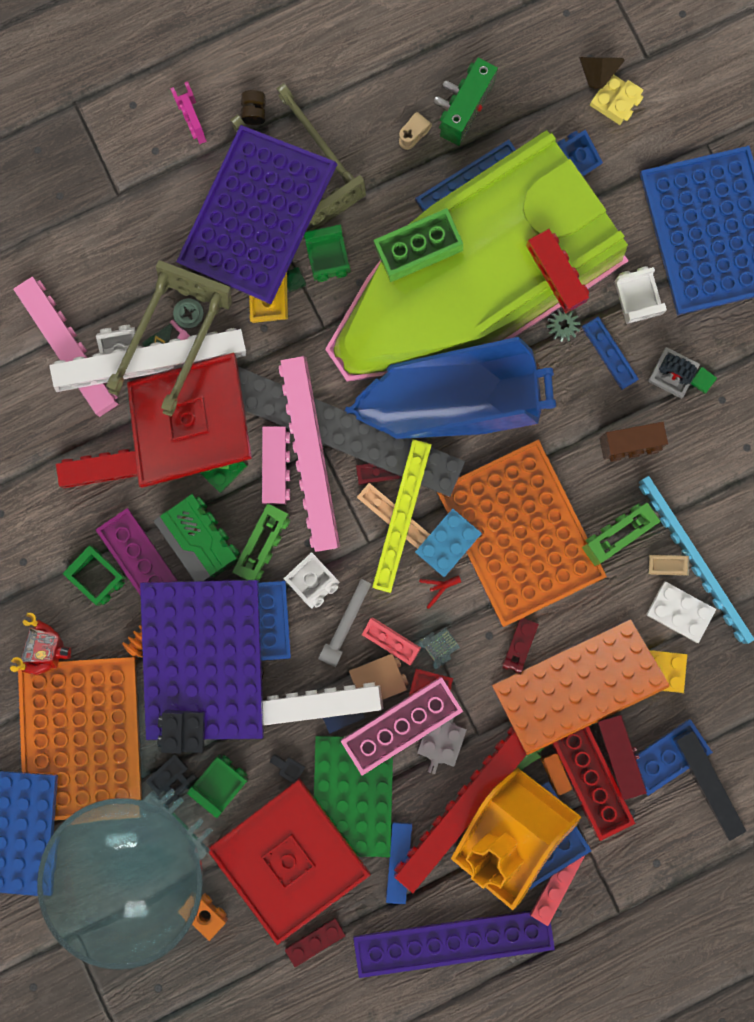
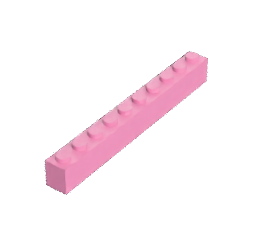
(310, 453)

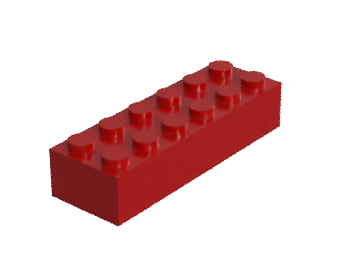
(593, 783)

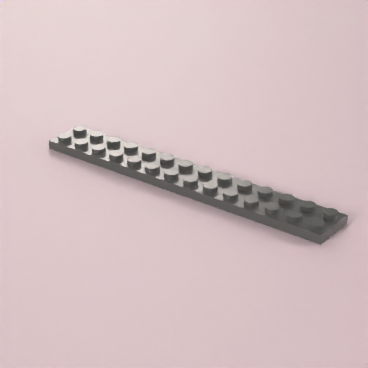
(349, 435)

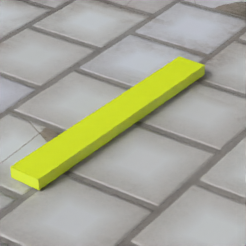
(402, 515)

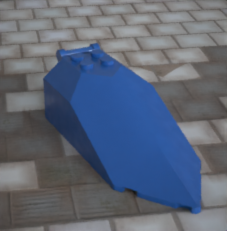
(458, 393)

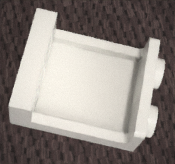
(639, 295)

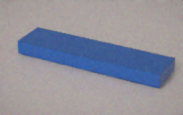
(610, 353)
(400, 846)

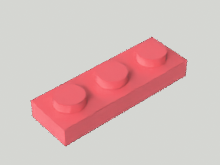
(391, 641)

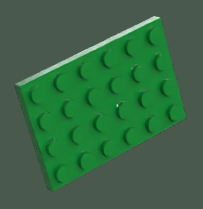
(354, 802)

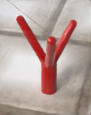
(442, 585)

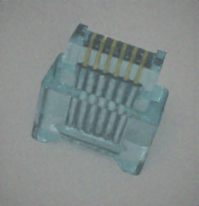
(439, 647)

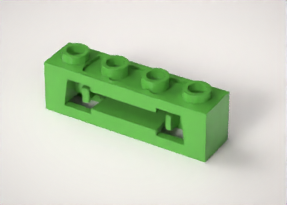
(645, 517)
(265, 556)

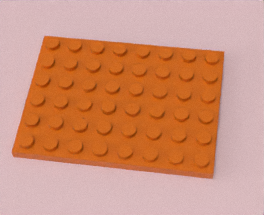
(529, 533)
(83, 729)

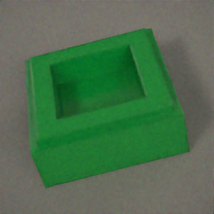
(703, 380)

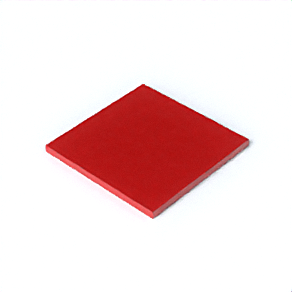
(204, 429)
(288, 861)

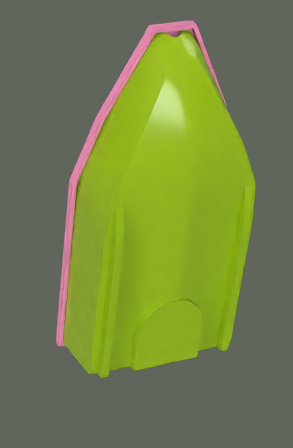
(494, 283)

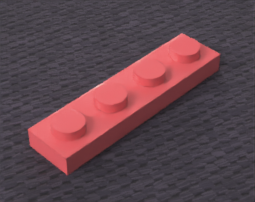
(554, 892)

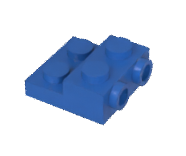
(580, 151)

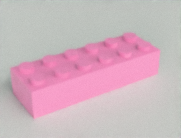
(401, 725)

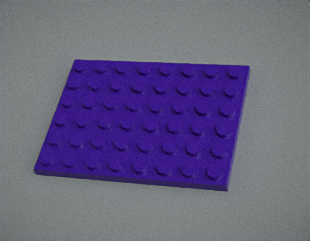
(256, 213)
(203, 655)

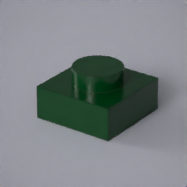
(295, 280)

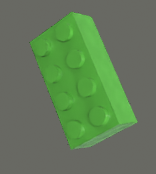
(418, 245)

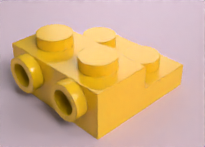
(673, 668)

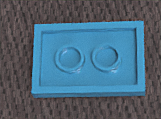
(448, 543)

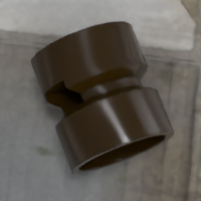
(253, 107)

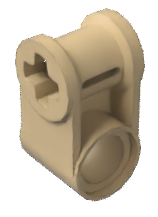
(415, 129)

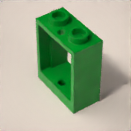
(87, 555)

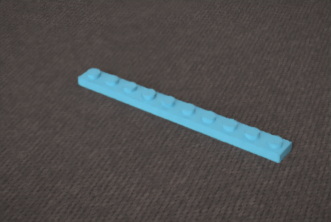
(699, 567)

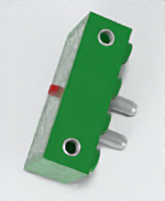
(468, 101)

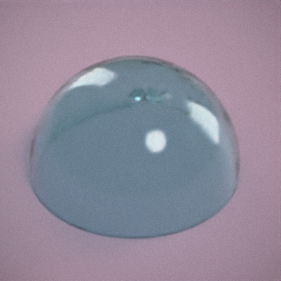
(122, 881)

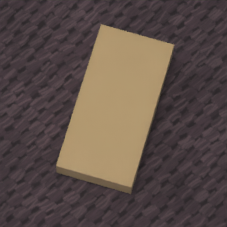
(668, 565)

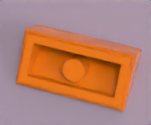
(556, 774)

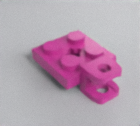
(185, 103)

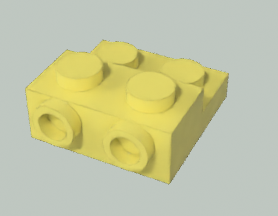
(617, 99)

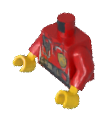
(41, 649)

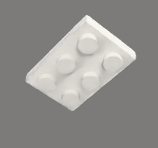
(681, 612)

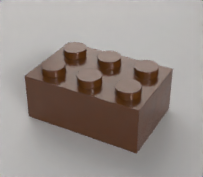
(633, 441)

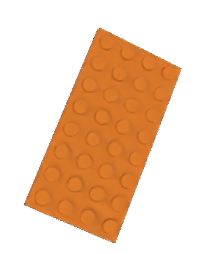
(580, 686)

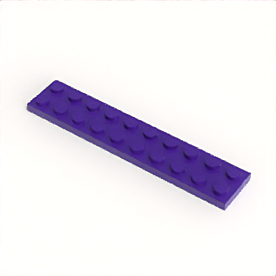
(451, 943)

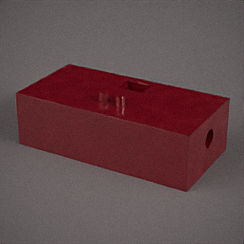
(622, 757)

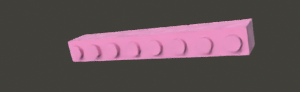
(61, 339)

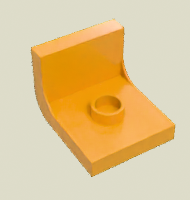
(513, 837)

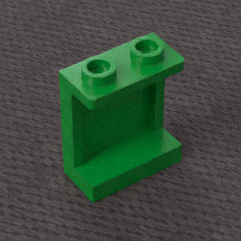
(327, 253)
(218, 785)

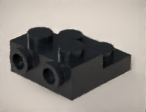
(181, 731)

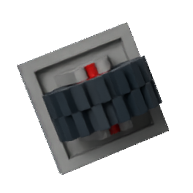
(674, 372)

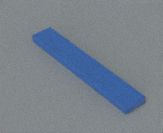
(464, 175)

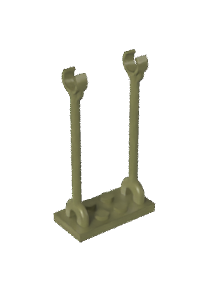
(340, 198)
(187, 284)

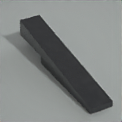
(709, 784)

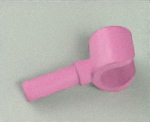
(183, 334)

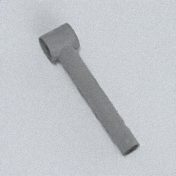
(331, 653)

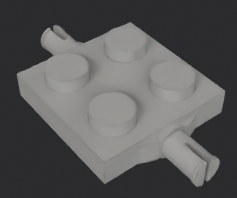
(442, 745)

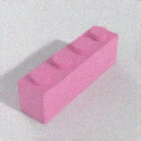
(275, 465)

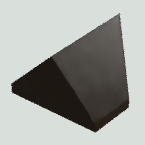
(600, 69)

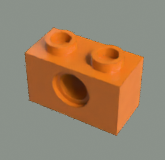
(210, 926)

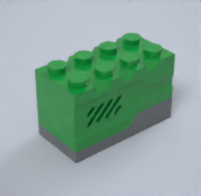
(197, 539)

